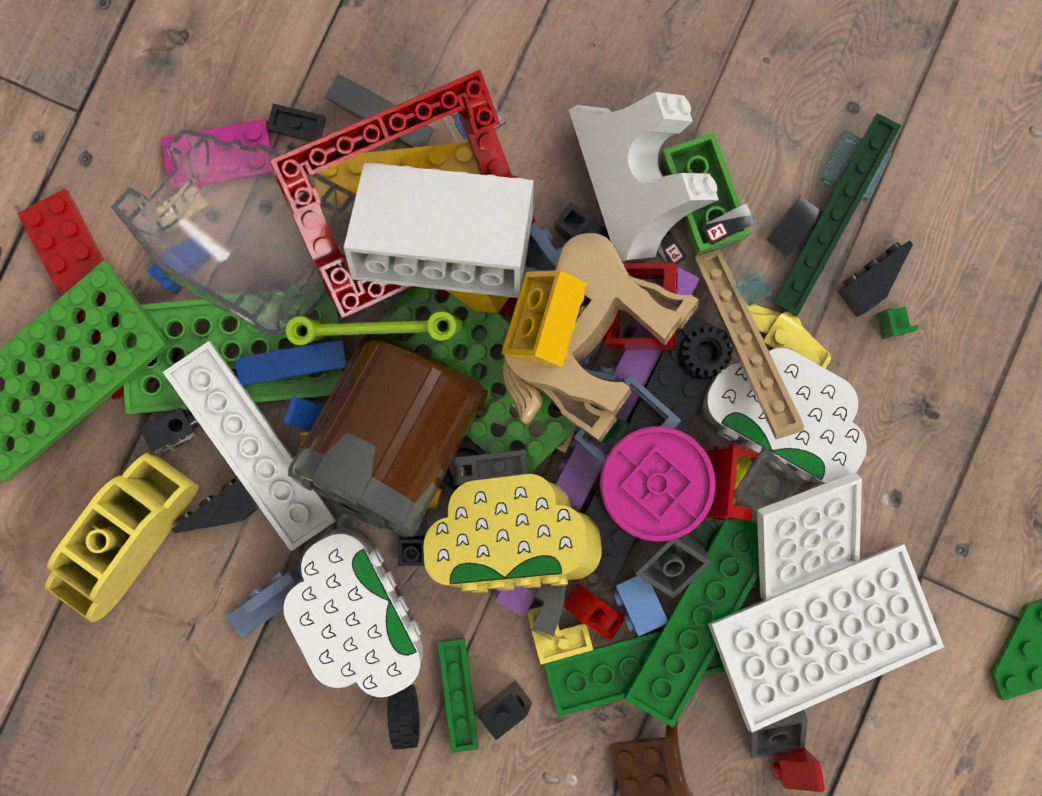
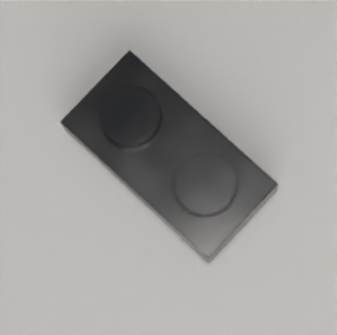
(295, 123)

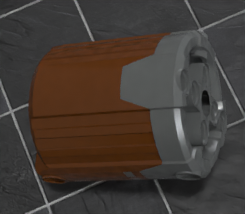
(388, 435)

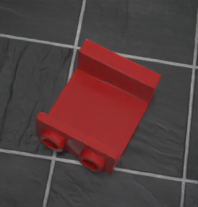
(724, 465)

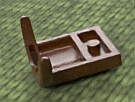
(650, 766)

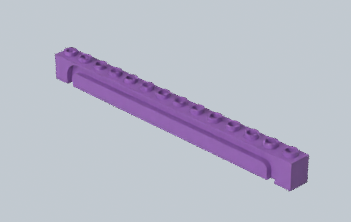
(581, 467)

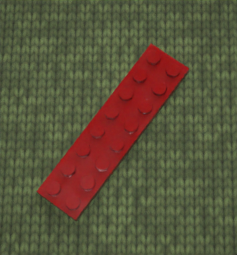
(66, 251)

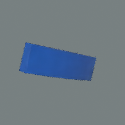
(291, 363)

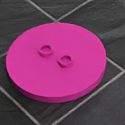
(657, 484)

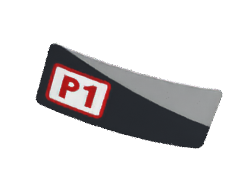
(728, 224)
(671, 250)

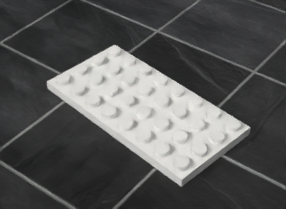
(825, 637)

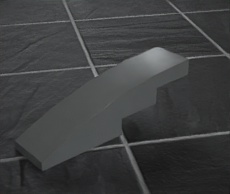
(364, 103)

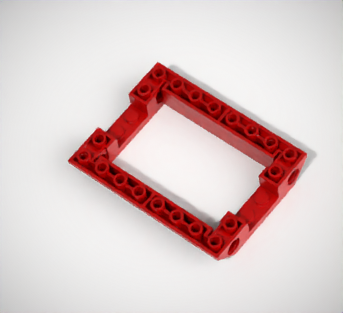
(478, 117)

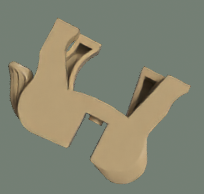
(608, 289)

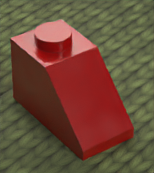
(593, 611)
(798, 771)

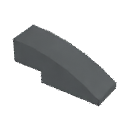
(548, 618)

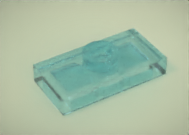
(754, 288)

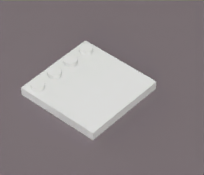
(809, 535)

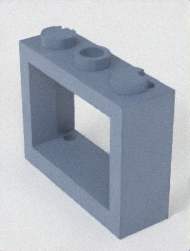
(670, 418)

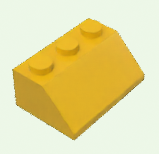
(544, 318)

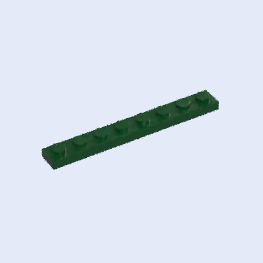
(836, 214)

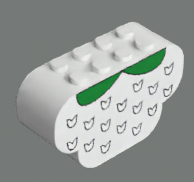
(825, 402)
(352, 618)

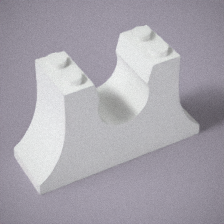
(625, 173)

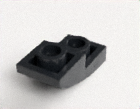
(794, 225)
(411, 548)

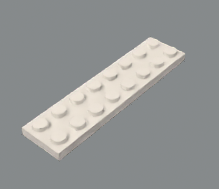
(248, 444)

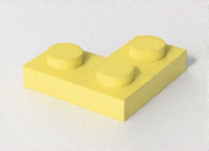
(564, 643)

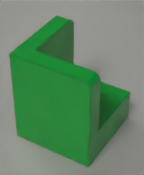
(895, 322)

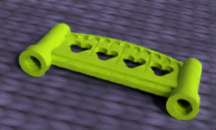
(440, 326)

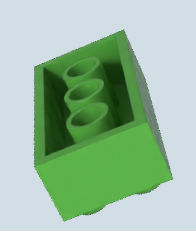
(704, 157)

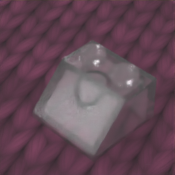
(766, 483)

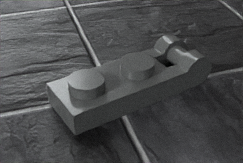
(490, 466)

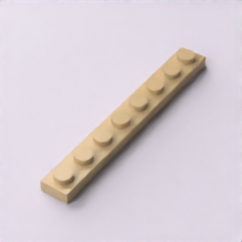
(749, 345)

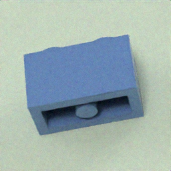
(641, 604)

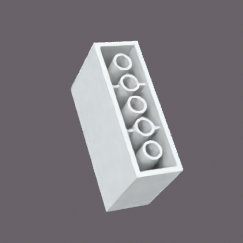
(440, 229)

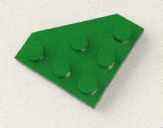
(1021, 660)

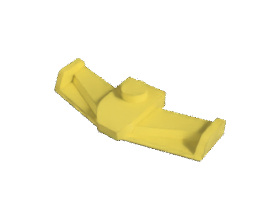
(786, 331)

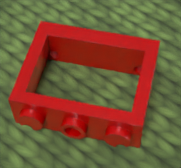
(665, 271)

